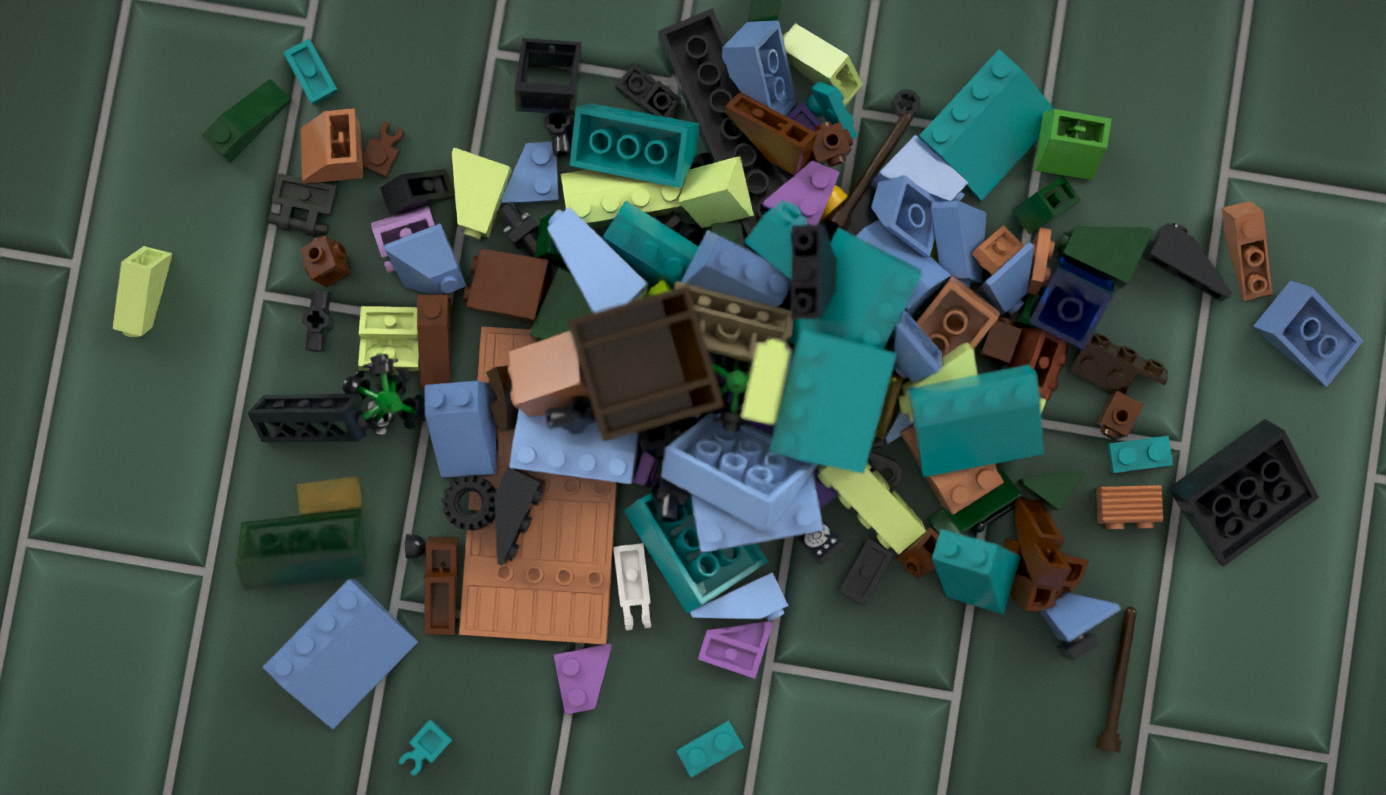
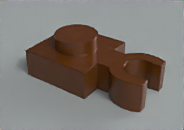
(381, 155)

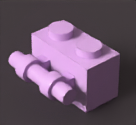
(400, 226)

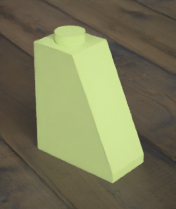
(821, 61)
(478, 192)
(140, 290)
(955, 365)
(768, 382)

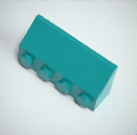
(633, 144)
(649, 246)

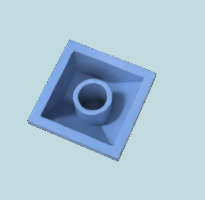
(906, 212)
(426, 262)
(1009, 283)
(915, 351)
(1076, 614)

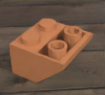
(332, 147)

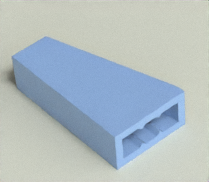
(594, 265)

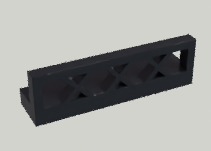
(301, 411)

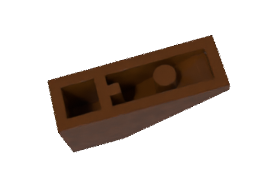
(775, 135)
(434, 338)

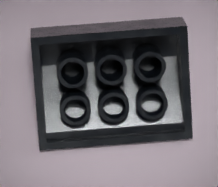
(1244, 491)

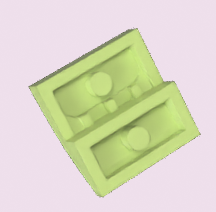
(391, 333)

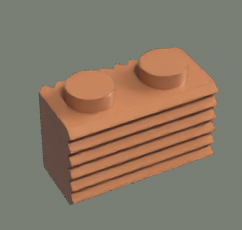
(1129, 505)

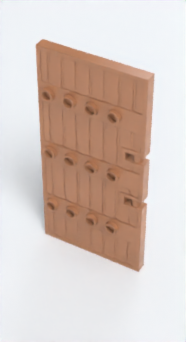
(564, 560)

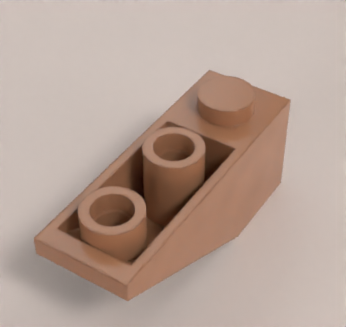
(1248, 249)

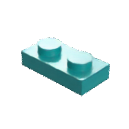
(311, 72)
(1139, 454)
(709, 748)

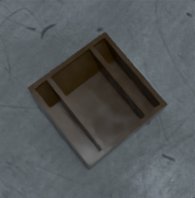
(645, 363)

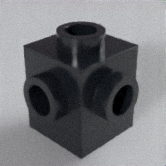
(657, 438)

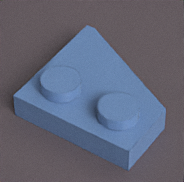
(534, 176)

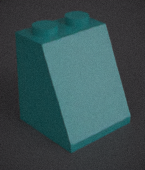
(975, 570)

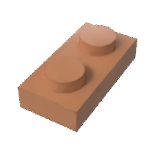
(997, 250)
(1042, 251)

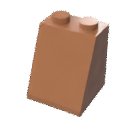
(546, 375)

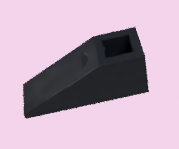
(513, 503)

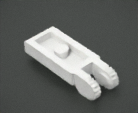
(632, 582)

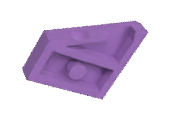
(807, 190)
(736, 647)
(581, 676)

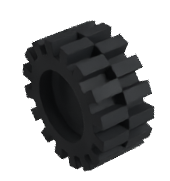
(452, 502)

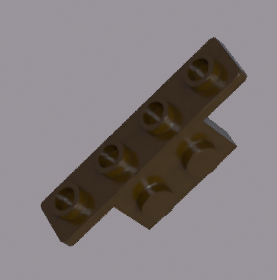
(1114, 365)

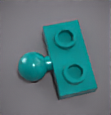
(828, 102)

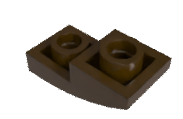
(503, 411)

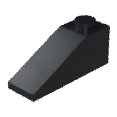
(1184, 258)

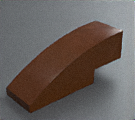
(1040, 543)
(441, 585)

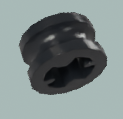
(898, 99)

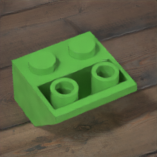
(1071, 143)

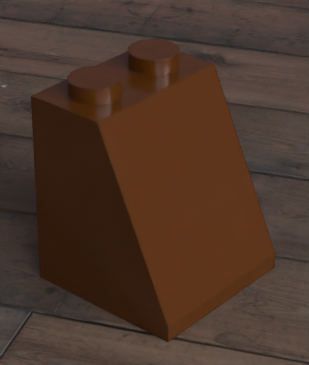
(508, 285)

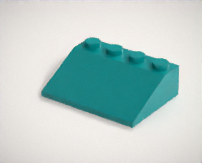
(988, 124)
(868, 293)
(832, 401)
(977, 420)
(677, 553)

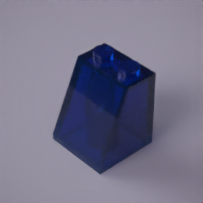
(1072, 303)

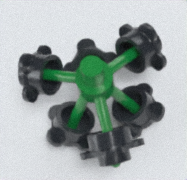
(737, 384)
(388, 400)

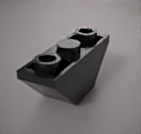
(812, 272)

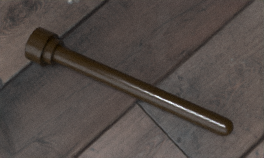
(842, 215)
(1109, 738)

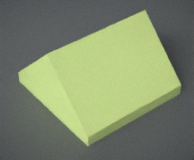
(716, 193)

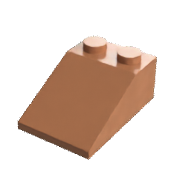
(957, 317)
(956, 488)

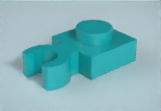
(428, 744)

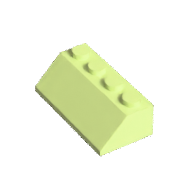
(600, 195)

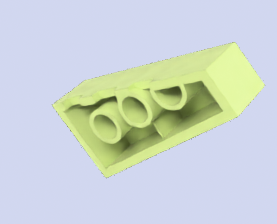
(877, 507)

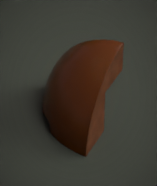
(1040, 597)

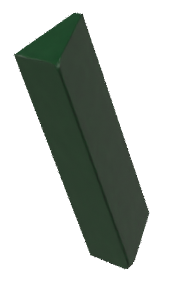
(976, 510)

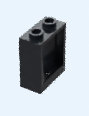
(548, 97)

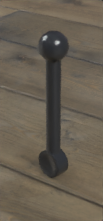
(980, 527)

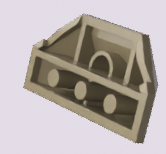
(736, 324)

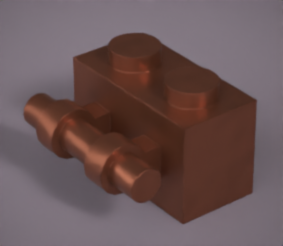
(1044, 354)

